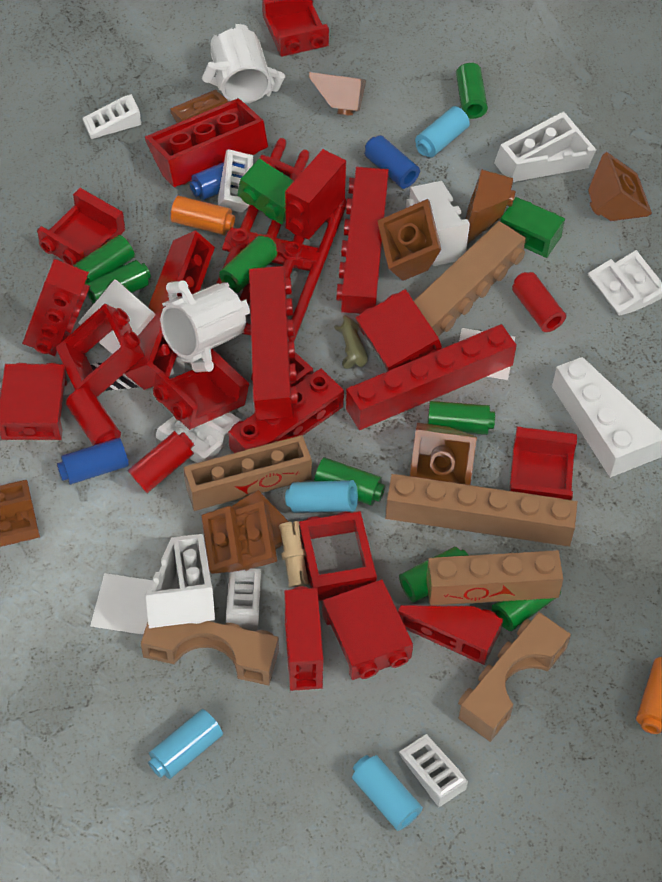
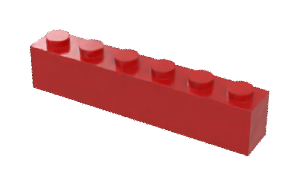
(364, 240)
(185, 261)
(270, 343)
(430, 377)

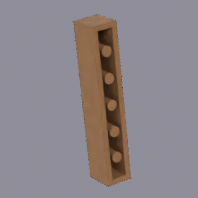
(471, 277)
(481, 510)

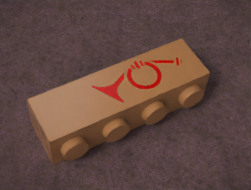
(247, 472)
(494, 577)

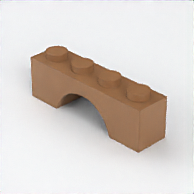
(537, 647)
(250, 651)

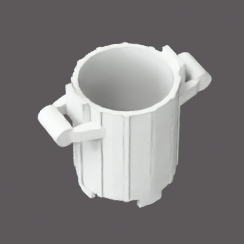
(241, 66)
(201, 321)

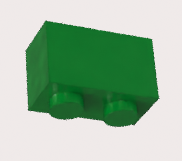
(265, 190)
(536, 224)

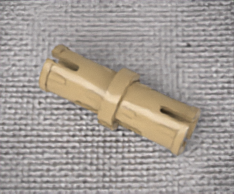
(293, 554)

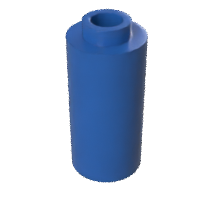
(387, 156)
(207, 182)
(93, 461)

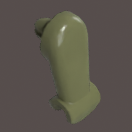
(354, 348)

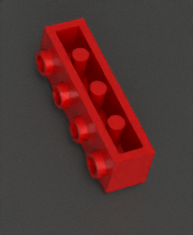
(57, 307)
(317, 400)

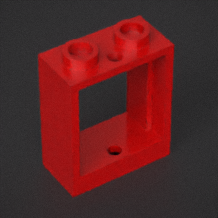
(86, 336)
(342, 581)
(303, 638)

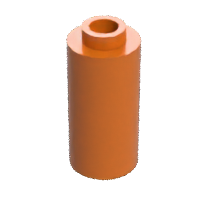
(202, 215)
(650, 709)

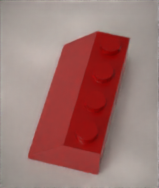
(204, 139)

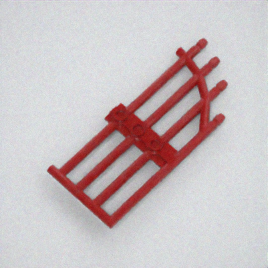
(289, 253)

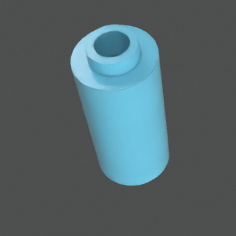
(442, 132)
(322, 496)
(184, 744)
(386, 791)

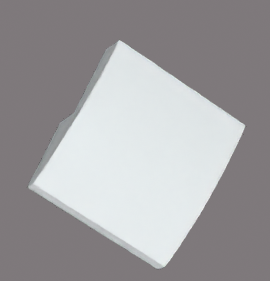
(627, 283)
(119, 297)
(207, 438)

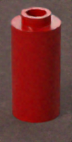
(538, 301)
(92, 416)
(162, 461)

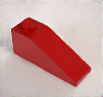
(457, 628)

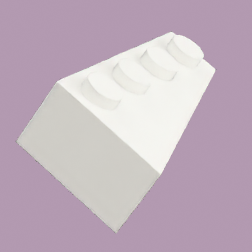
(606, 418)

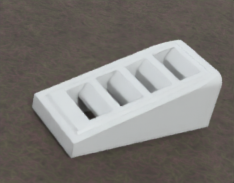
(123, 109)
(228, 195)
(244, 616)
(439, 795)

